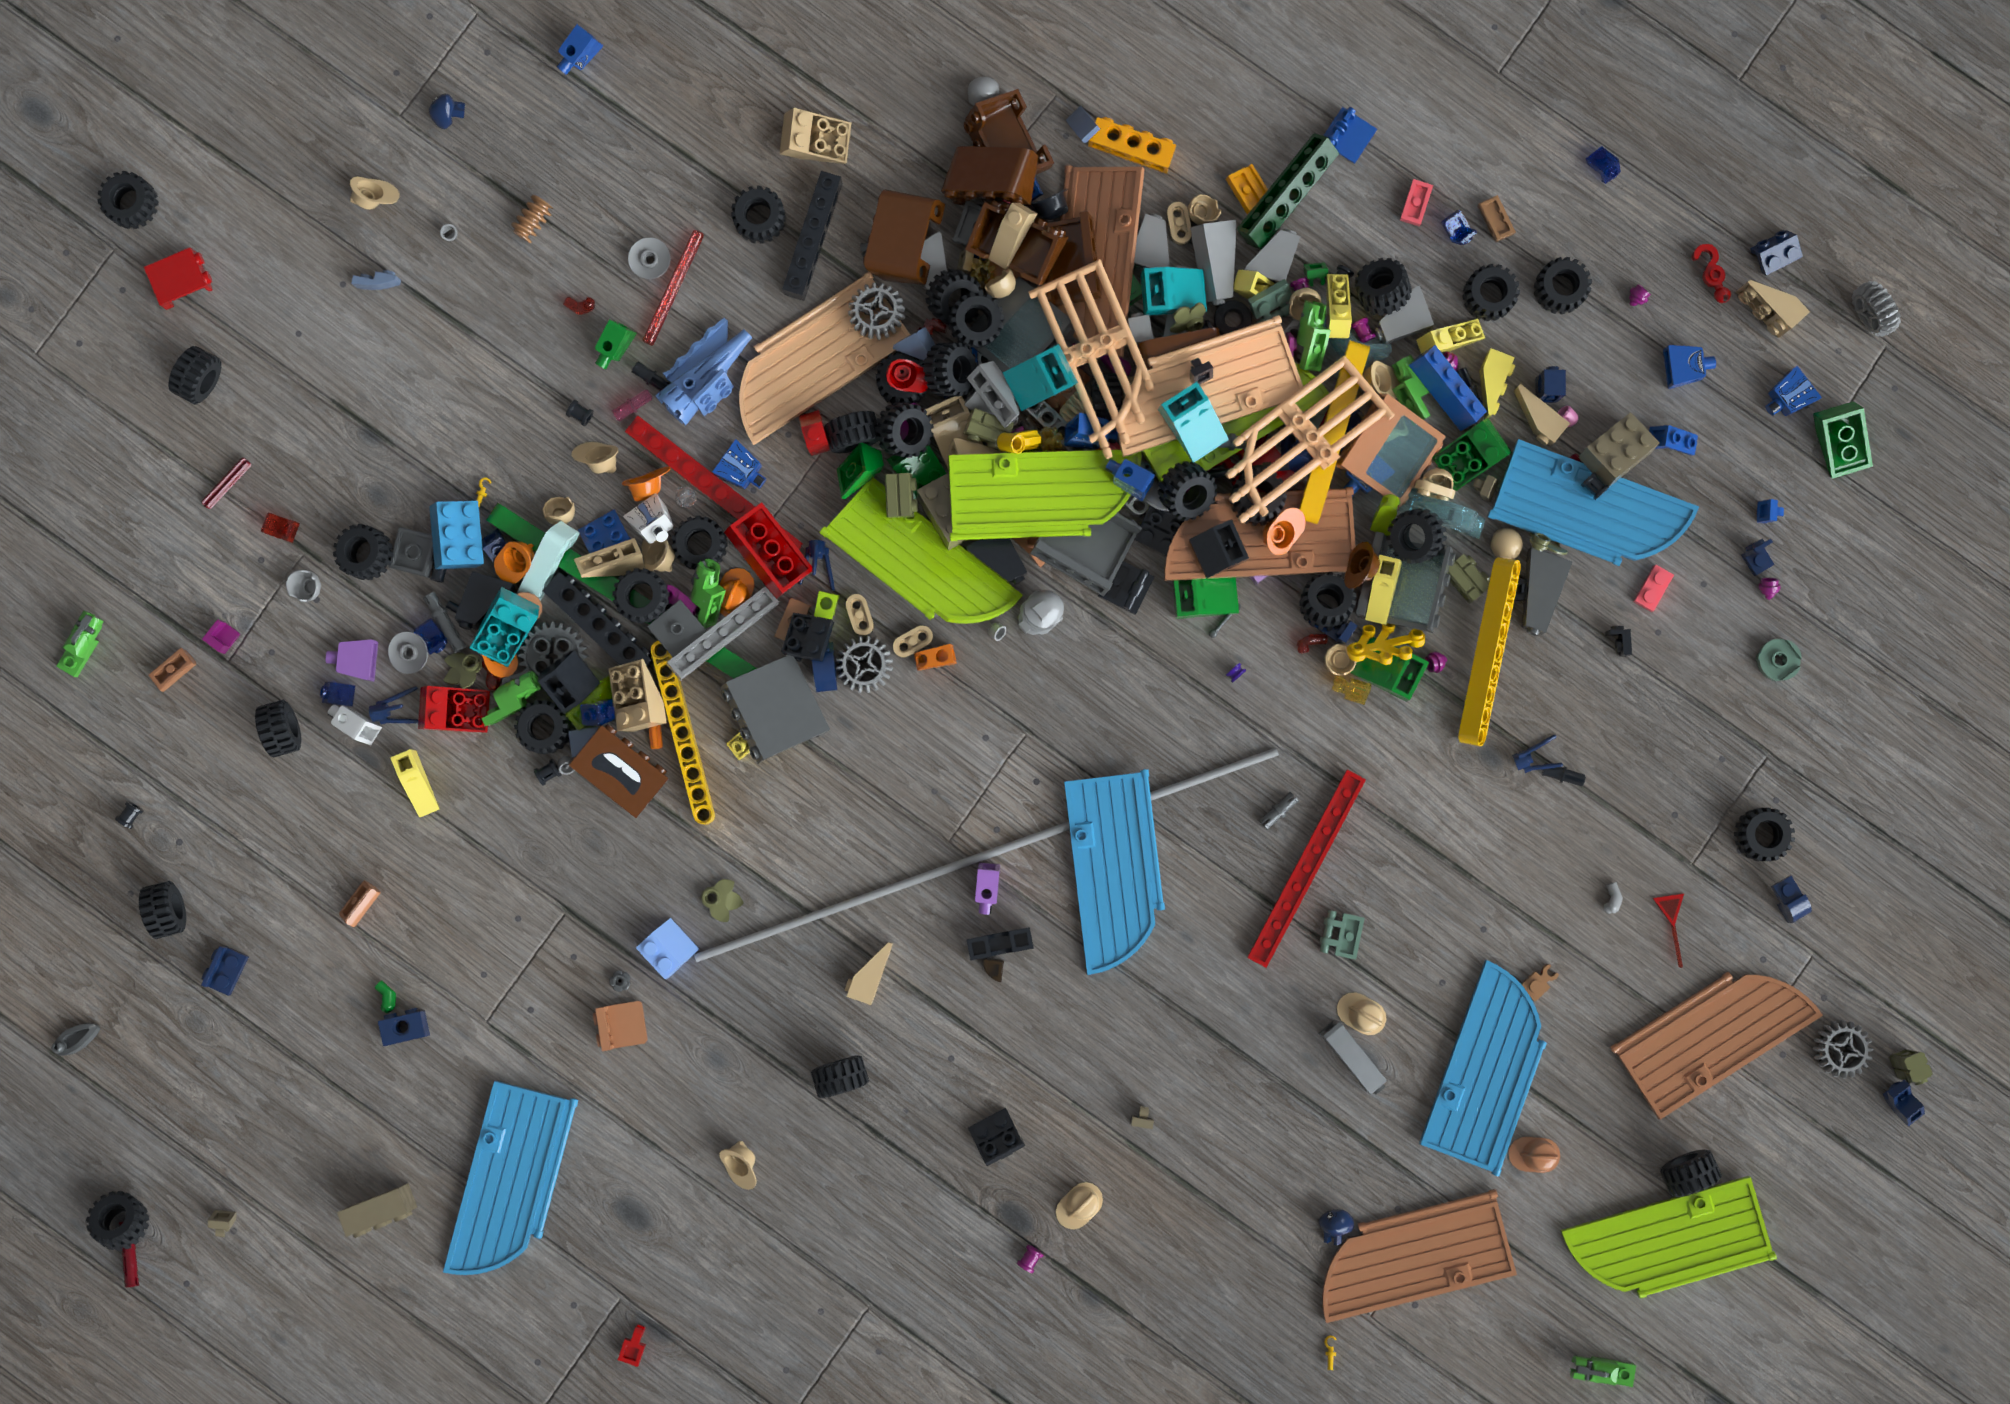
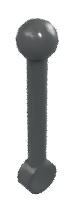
(1213, 633)

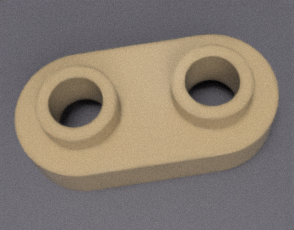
(1179, 224)
(1426, 488)
(859, 615)
(913, 642)

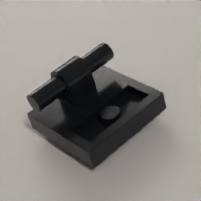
(1158, 529)
(1129, 588)
(807, 637)
(996, 1137)

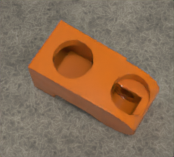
(935, 657)

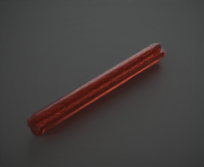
(673, 287)

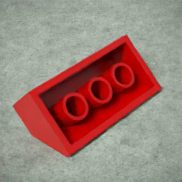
(768, 550)

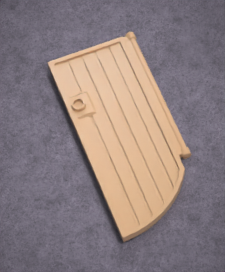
(810, 362)
(1249, 375)

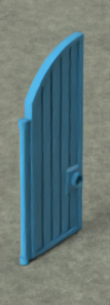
(1546, 497)
(1114, 865)
(1487, 1073)
(509, 1178)

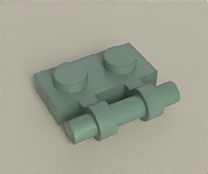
(1270, 299)
(1348, 937)

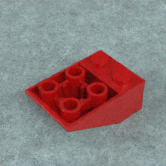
(453, 709)

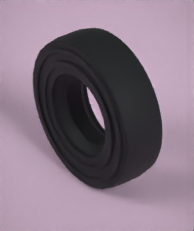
(1232, 306)

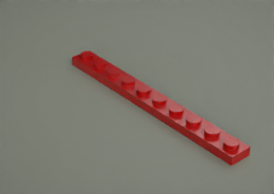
(692, 470)
(1306, 868)

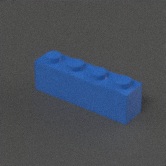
(1448, 388)

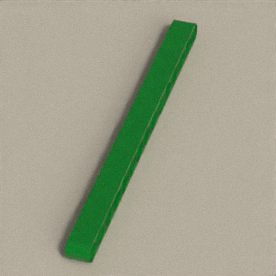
(529, 534)

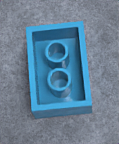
(456, 534)

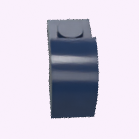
(825, 672)
(1792, 902)
(1903, 1102)

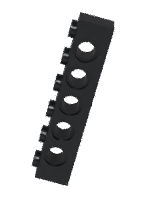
(812, 235)
(556, 592)

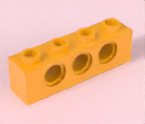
(1138, 154)

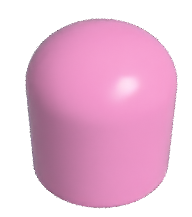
(1569, 414)

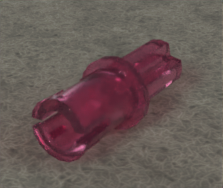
(632, 405)

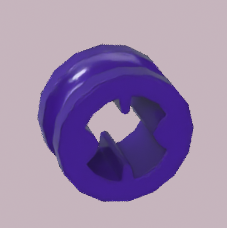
(1236, 672)

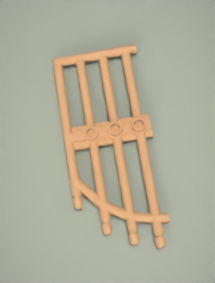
(1090, 349)
(1306, 433)

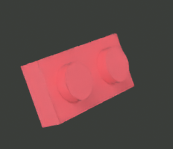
(1416, 202)
(1653, 588)

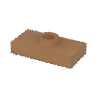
(1496, 218)
(793, 606)

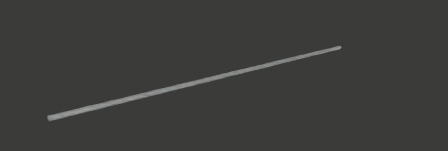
(966, 862)

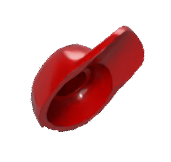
(910, 380)

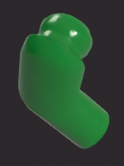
(388, 997)

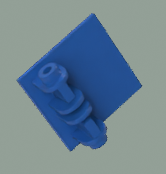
(1350, 134)
(603, 532)

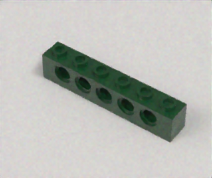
(1287, 191)

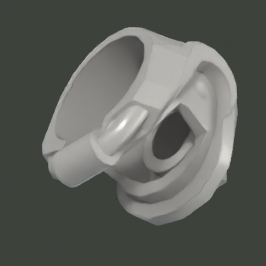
(1040, 612)

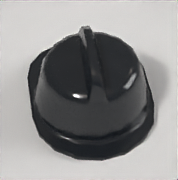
(1052, 207)

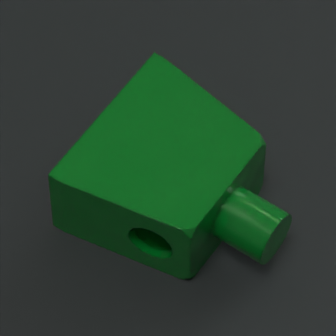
(616, 335)

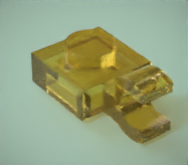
(1354, 690)

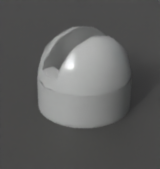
(446, 228)
(997, 631)
(563, 765)

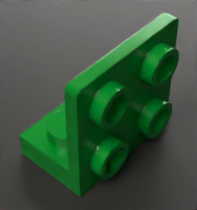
(923, 467)

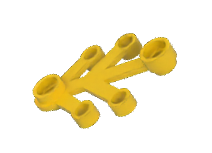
(1360, 650)

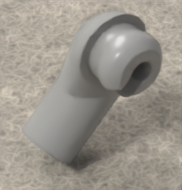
(1615, 900)

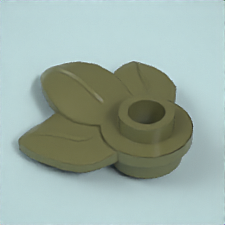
(1188, 318)
(1542, 542)
(461, 670)
(724, 901)

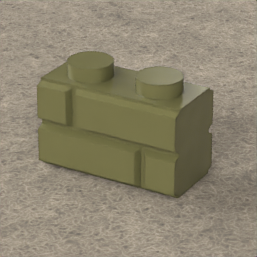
(985, 428)
(899, 495)
(1467, 578)
(1911, 1066)

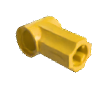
(1018, 441)

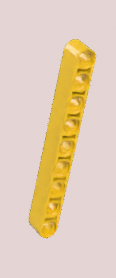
(1319, 479)
(1489, 651)
(689, 741)

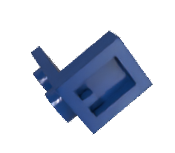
(1674, 439)

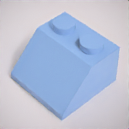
(667, 948)

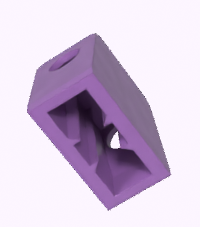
(355, 658)
(987, 879)

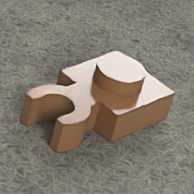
(1537, 984)

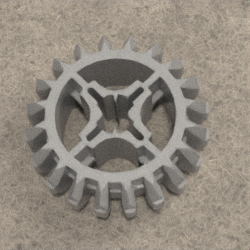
(860, 305)
(1876, 308)
(859, 673)
(1841, 1057)

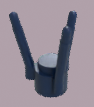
(816, 551)
(381, 710)
(1523, 759)

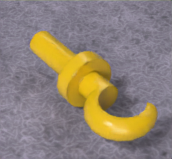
(481, 493)
(1330, 1353)

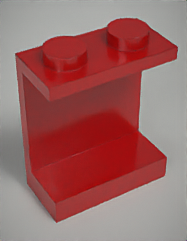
(178, 276)

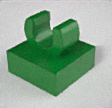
(1316, 270)

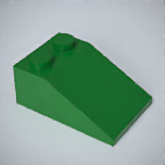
(1843, 438)

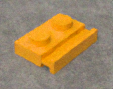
(1247, 187)

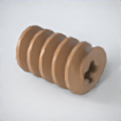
(531, 218)

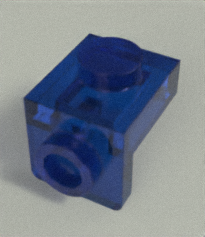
(1604, 163)
(1458, 228)
(432, 636)
(337, 694)
(597, 713)

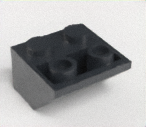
(1219, 549)
(568, 681)

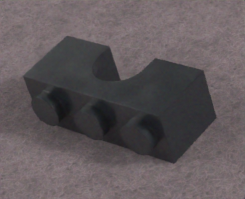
(1000, 943)

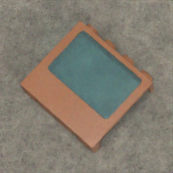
(1392, 451)

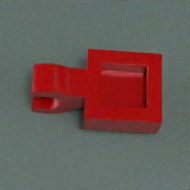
(632, 1348)

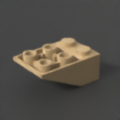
(814, 137)
(1775, 308)
(949, 422)
(635, 697)

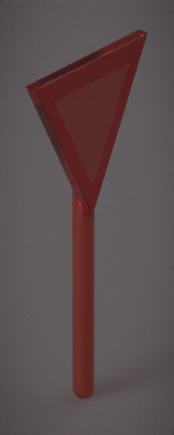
(1670, 907)

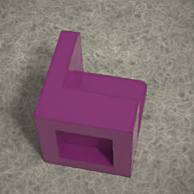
(221, 636)

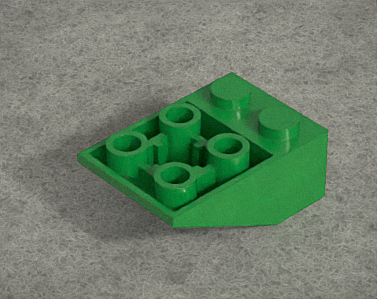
(1472, 453)
(1205, 597)
(1397, 678)

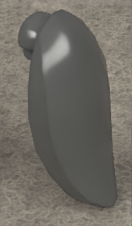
(75, 1039)

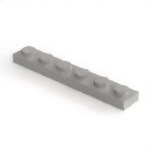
(722, 633)

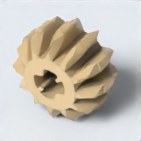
(1072, 407)

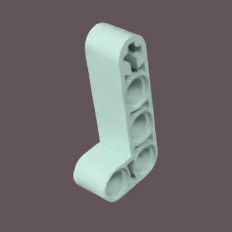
(547, 558)

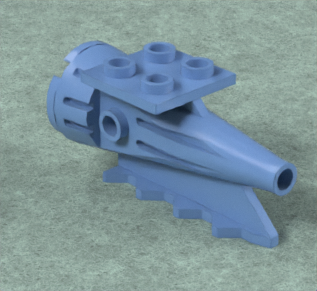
(701, 376)

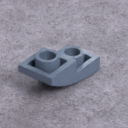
(1082, 124)
(382, 280)

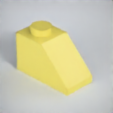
(1250, 283)

